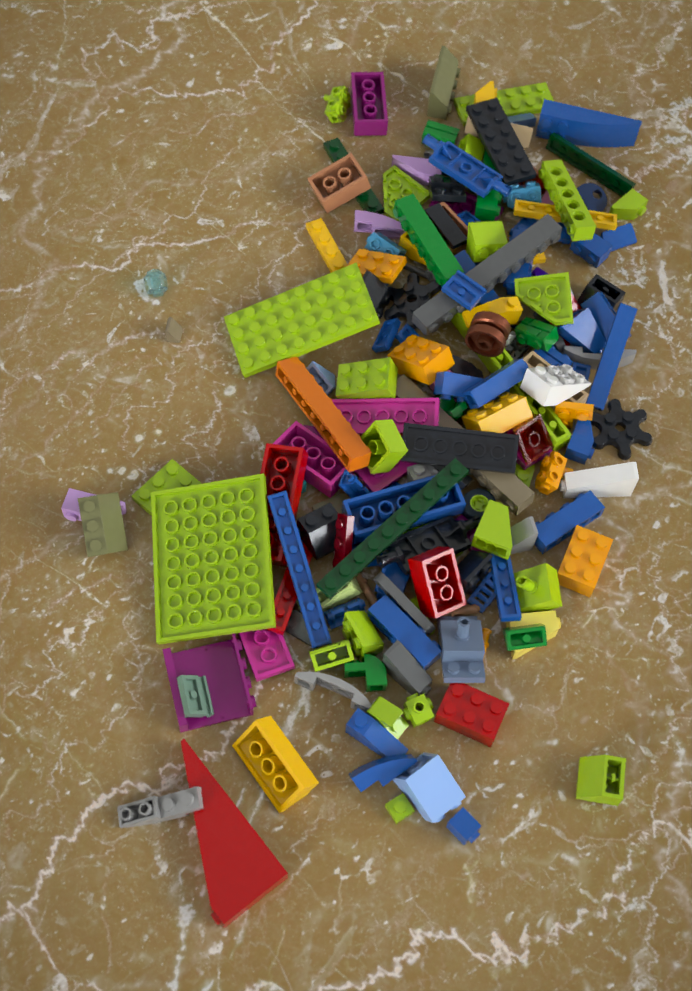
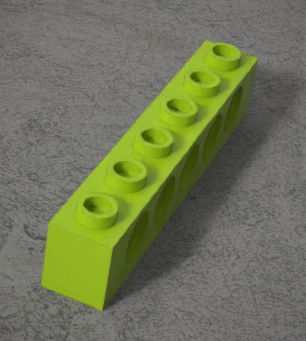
(567, 200)

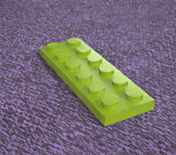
(513, 100)

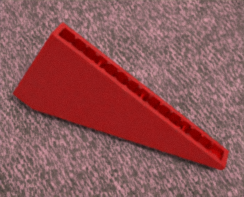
(233, 855)

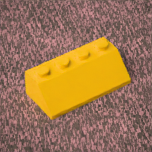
(274, 763)

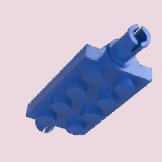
(465, 168)

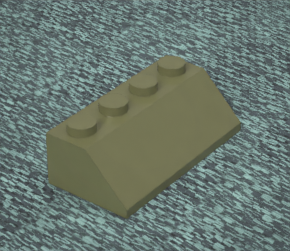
(443, 85)

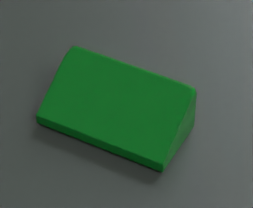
(525, 636)

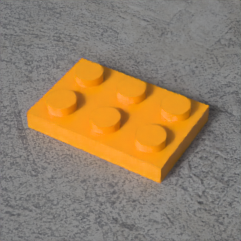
(382, 265)

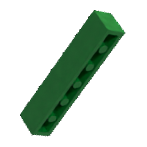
(487, 207)
(426, 238)

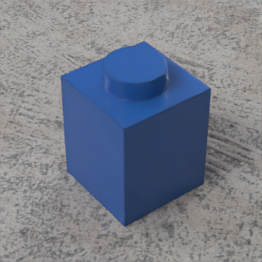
(464, 826)

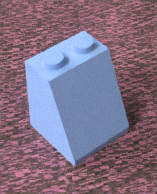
(430, 787)

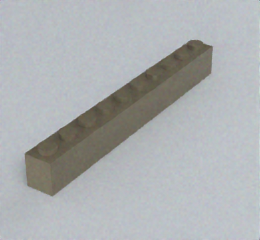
(502, 486)

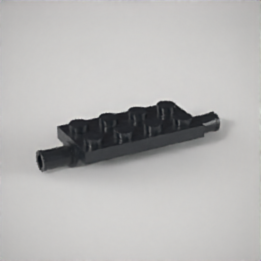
(443, 532)

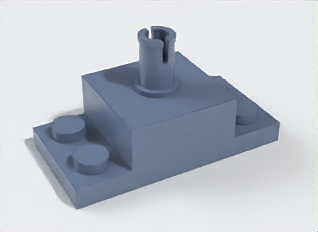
(461, 649)

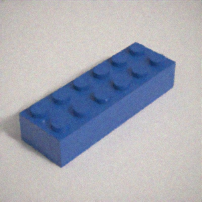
(376, 507)

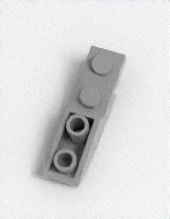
(160, 809)

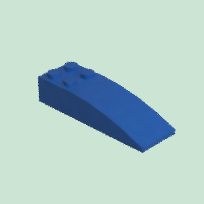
(586, 126)

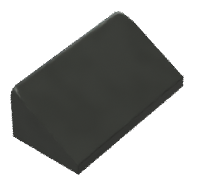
(297, 627)

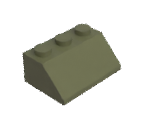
(102, 524)

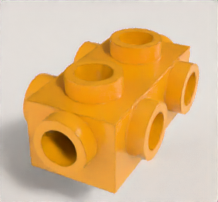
(551, 472)

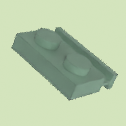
(195, 696)

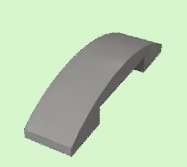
(576, 355)
(337, 685)

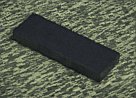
(446, 226)

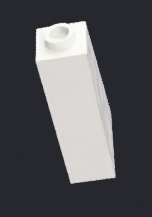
(604, 481)

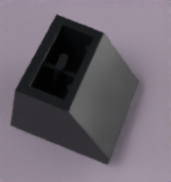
(598, 284)
(474, 569)

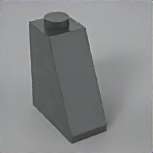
(406, 670)

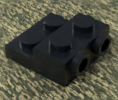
(446, 189)

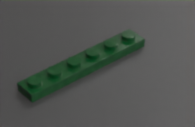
(589, 165)
(367, 200)

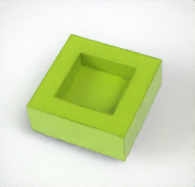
(399, 808)

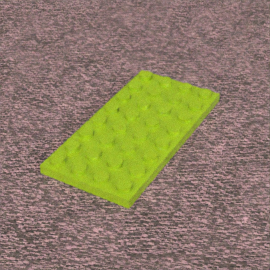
(301, 320)

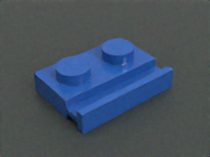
(464, 290)

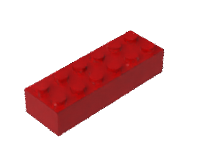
(284, 471)

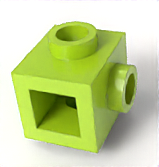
(418, 717)

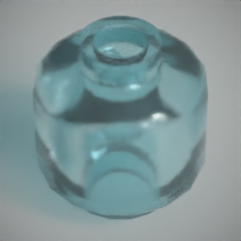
(155, 283)

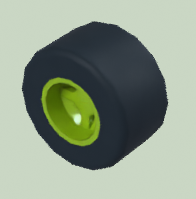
(476, 503)

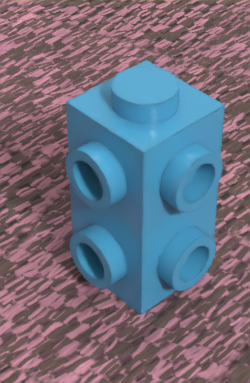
(529, 192)
(380, 243)

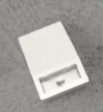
(553, 383)

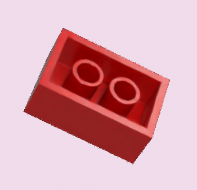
(437, 582)
(471, 713)

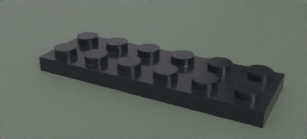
(500, 141)
(470, 447)

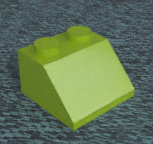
(484, 239)

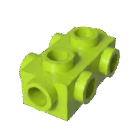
(337, 104)

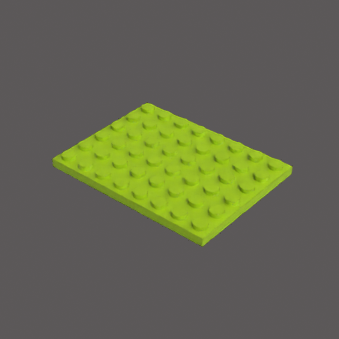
(212, 560)

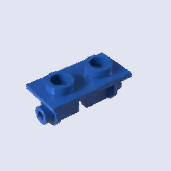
(351, 485)
(336, 615)

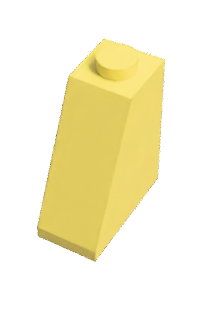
(548, 618)

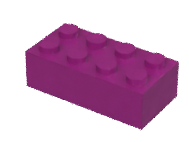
(368, 103)

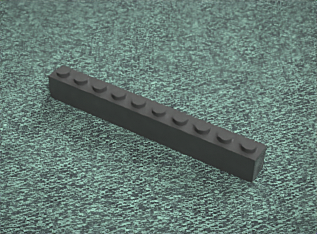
(490, 272)

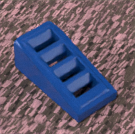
(488, 580)

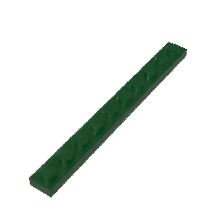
(392, 529)

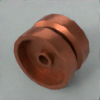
(487, 334)

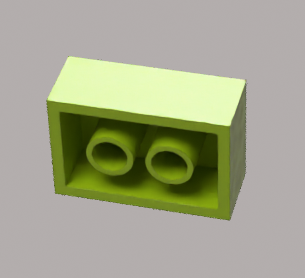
(367, 379)

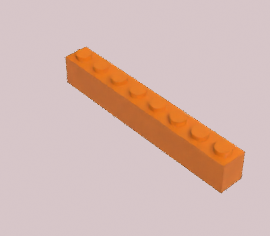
(323, 414)

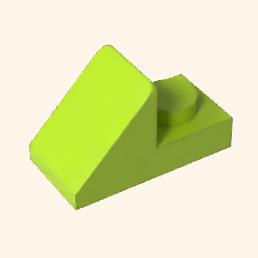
(388, 716)

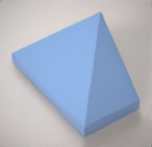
(322, 376)

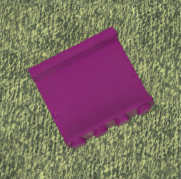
(225, 681)

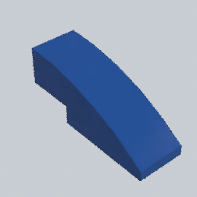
(382, 769)

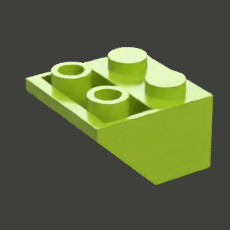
(362, 634)
(601, 779)

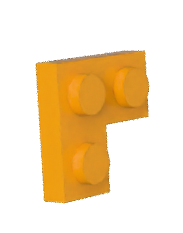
(571, 410)

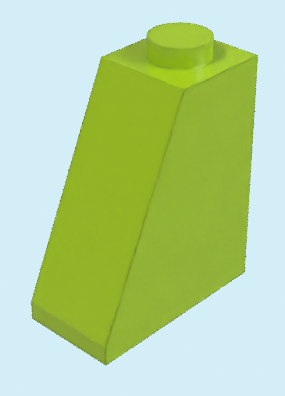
(494, 531)

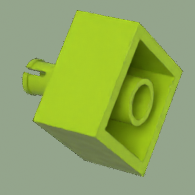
(385, 445)
(538, 589)

